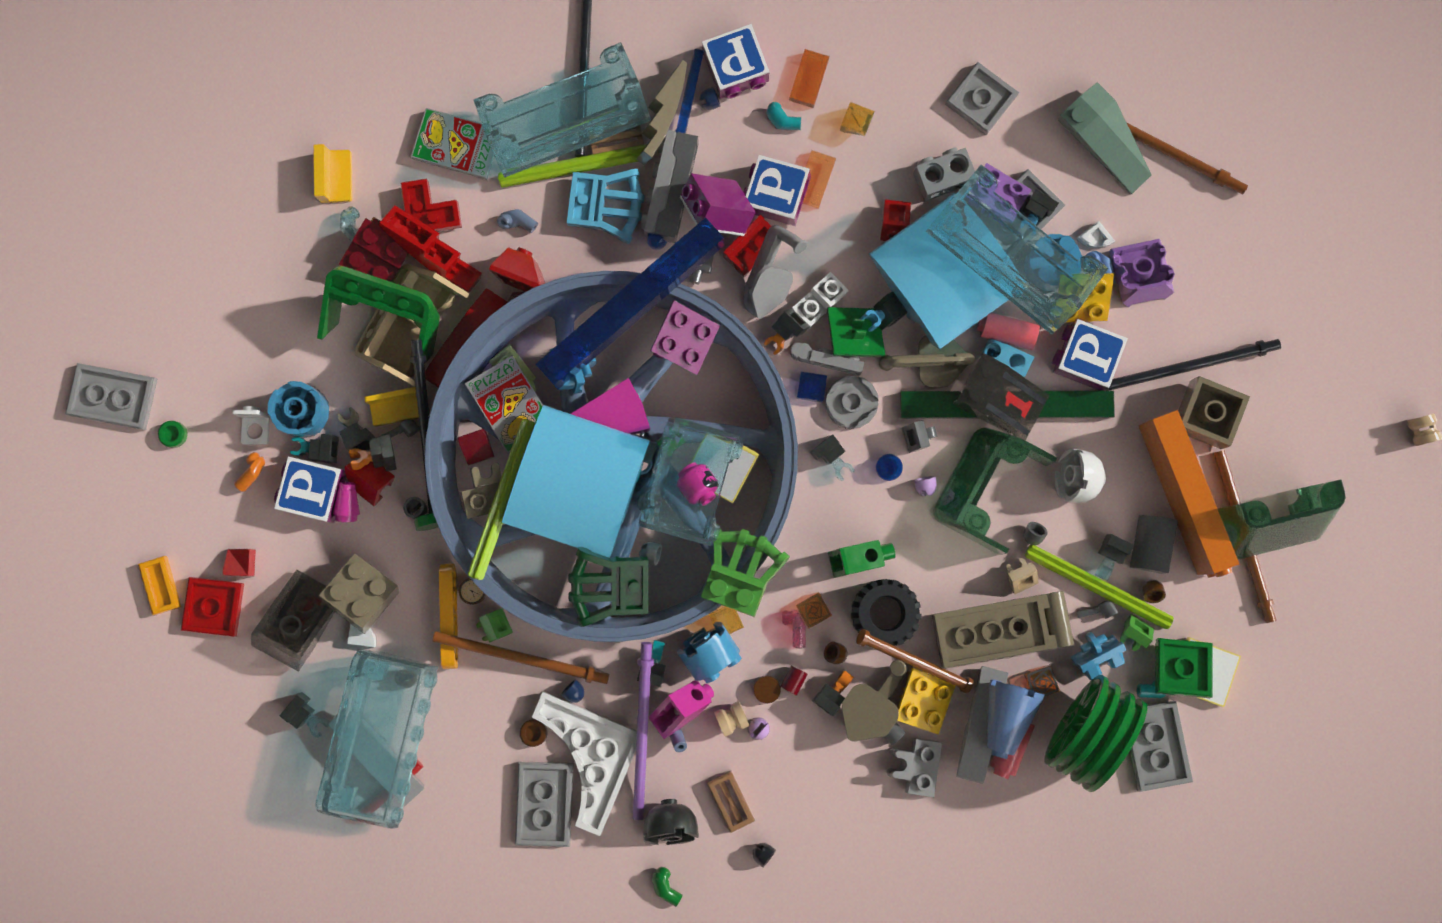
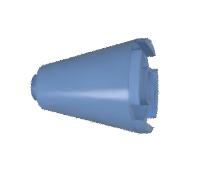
(1009, 716)

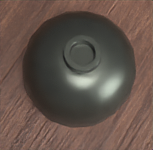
(670, 823)

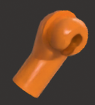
(250, 475)

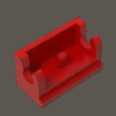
(745, 248)

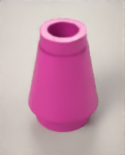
(346, 503)

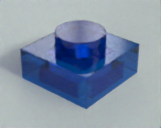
(811, 387)

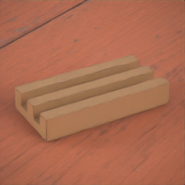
(617, 137)
(721, 780)

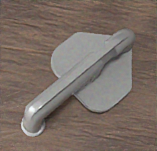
(770, 285)

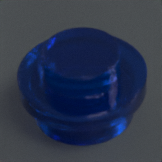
(889, 467)

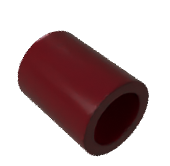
(794, 680)

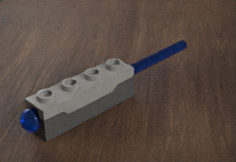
(673, 171)

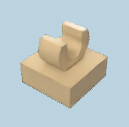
(1023, 577)

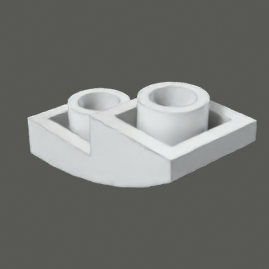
(823, 295)

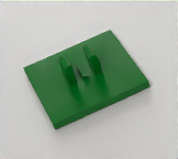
(851, 334)

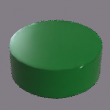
(172, 434)
(425, 522)

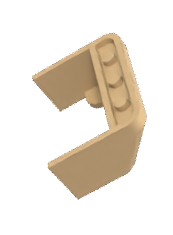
(389, 336)

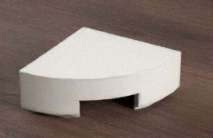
(1096, 237)
(358, 638)

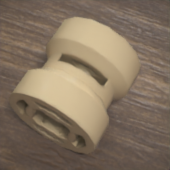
(1424, 436)
(731, 719)

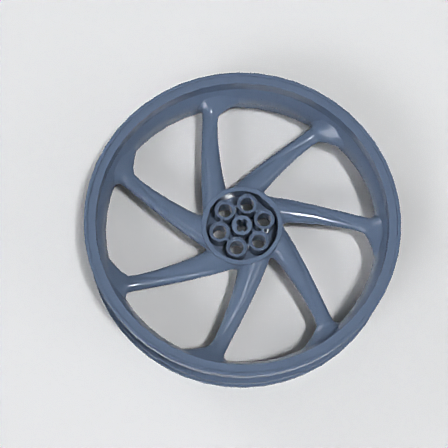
(564, 302)

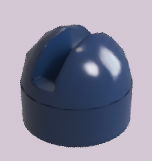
(711, 98)
(573, 692)

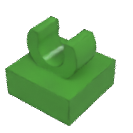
(495, 625)
(1138, 631)

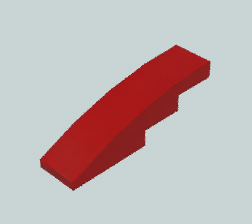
(427, 249)
(479, 312)

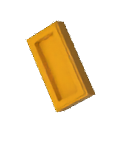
(159, 585)

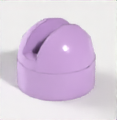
(926, 485)
(754, 724)

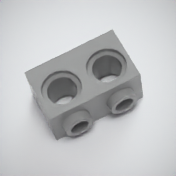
(947, 179)

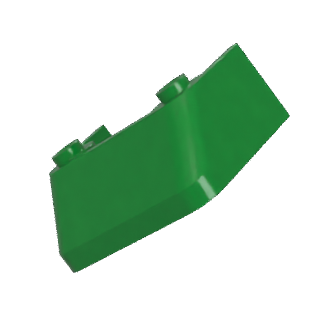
(355, 287)

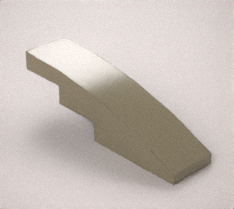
(665, 108)

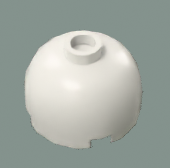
(1080, 476)

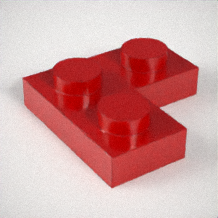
(418, 204)

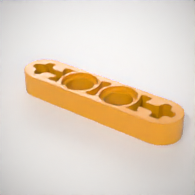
(448, 613)

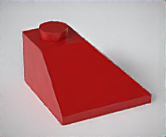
(517, 269)

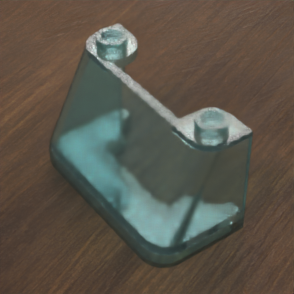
(664, 504)

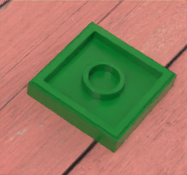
(1184, 668)

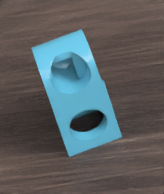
(1009, 355)

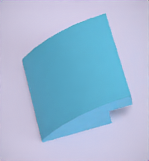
(933, 282)
(575, 481)

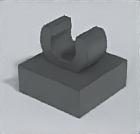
(918, 436)

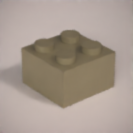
(1212, 412)
(359, 593)

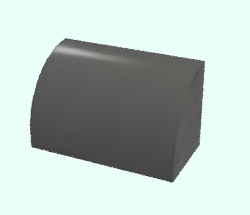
(1153, 544)

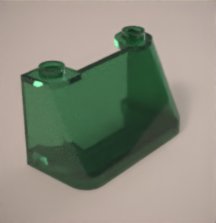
(1256, 533)

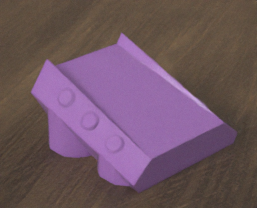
(1142, 272)

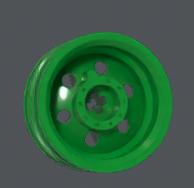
(1096, 733)

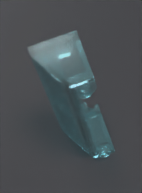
(564, 113)
(1015, 253)

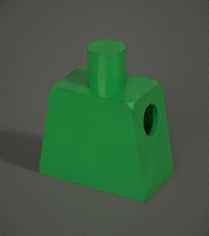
(853, 560)

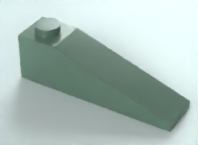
(1104, 132)

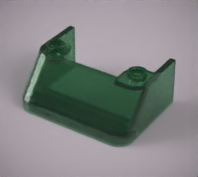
(964, 488)

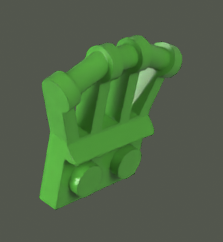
(736, 589)

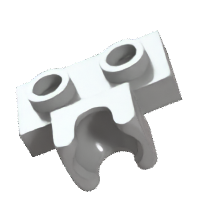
(918, 766)

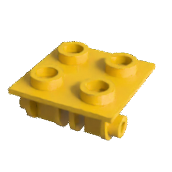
(1098, 302)
(924, 701)

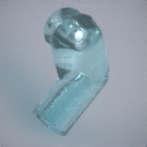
(348, 222)

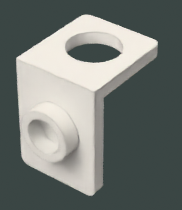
(252, 415)

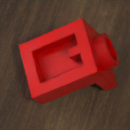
(895, 218)

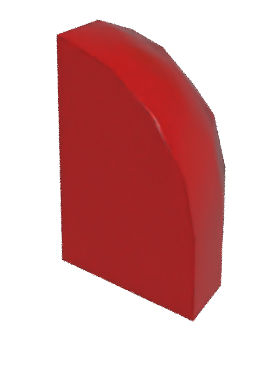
(369, 481)

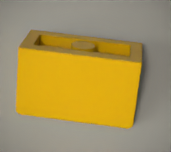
(332, 174)
(393, 406)

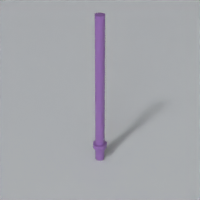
(645, 663)

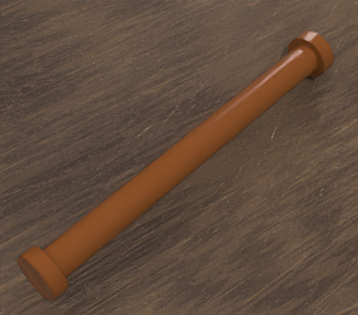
(864, 638)

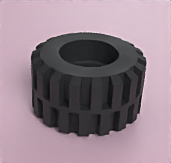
(909, 610)

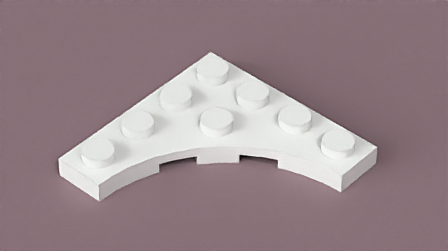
(600, 752)

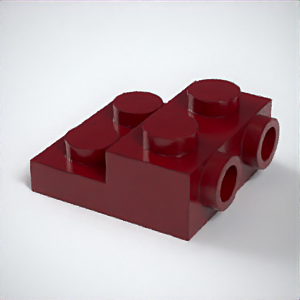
(374, 252)

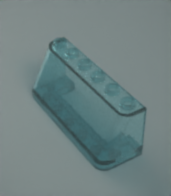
(376, 738)

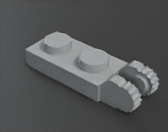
(825, 358)

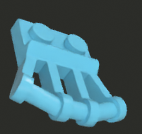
(588, 201)

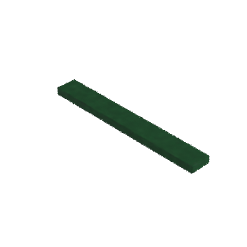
(1059, 405)

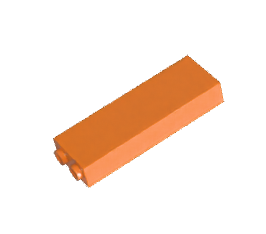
(1189, 495)

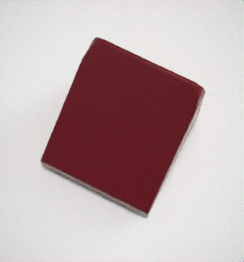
(476, 447)

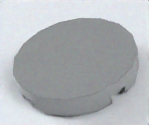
(852, 402)

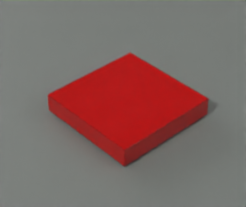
(212, 606)

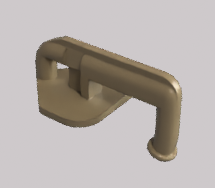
(935, 365)
(870, 712)

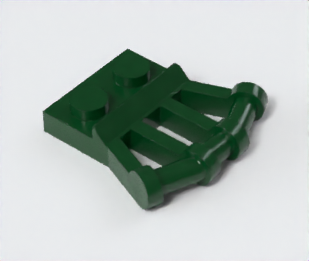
(627, 581)

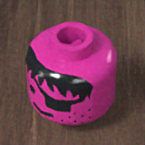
(697, 484)

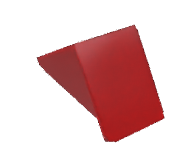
(239, 562)

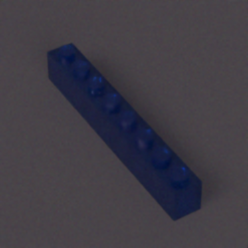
(631, 303)

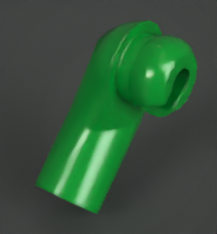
(663, 888)

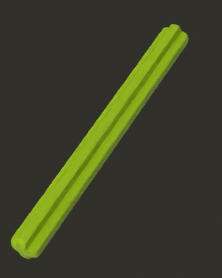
(568, 166)
(494, 520)
(1099, 587)

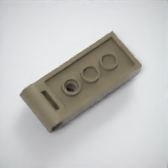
(988, 631)

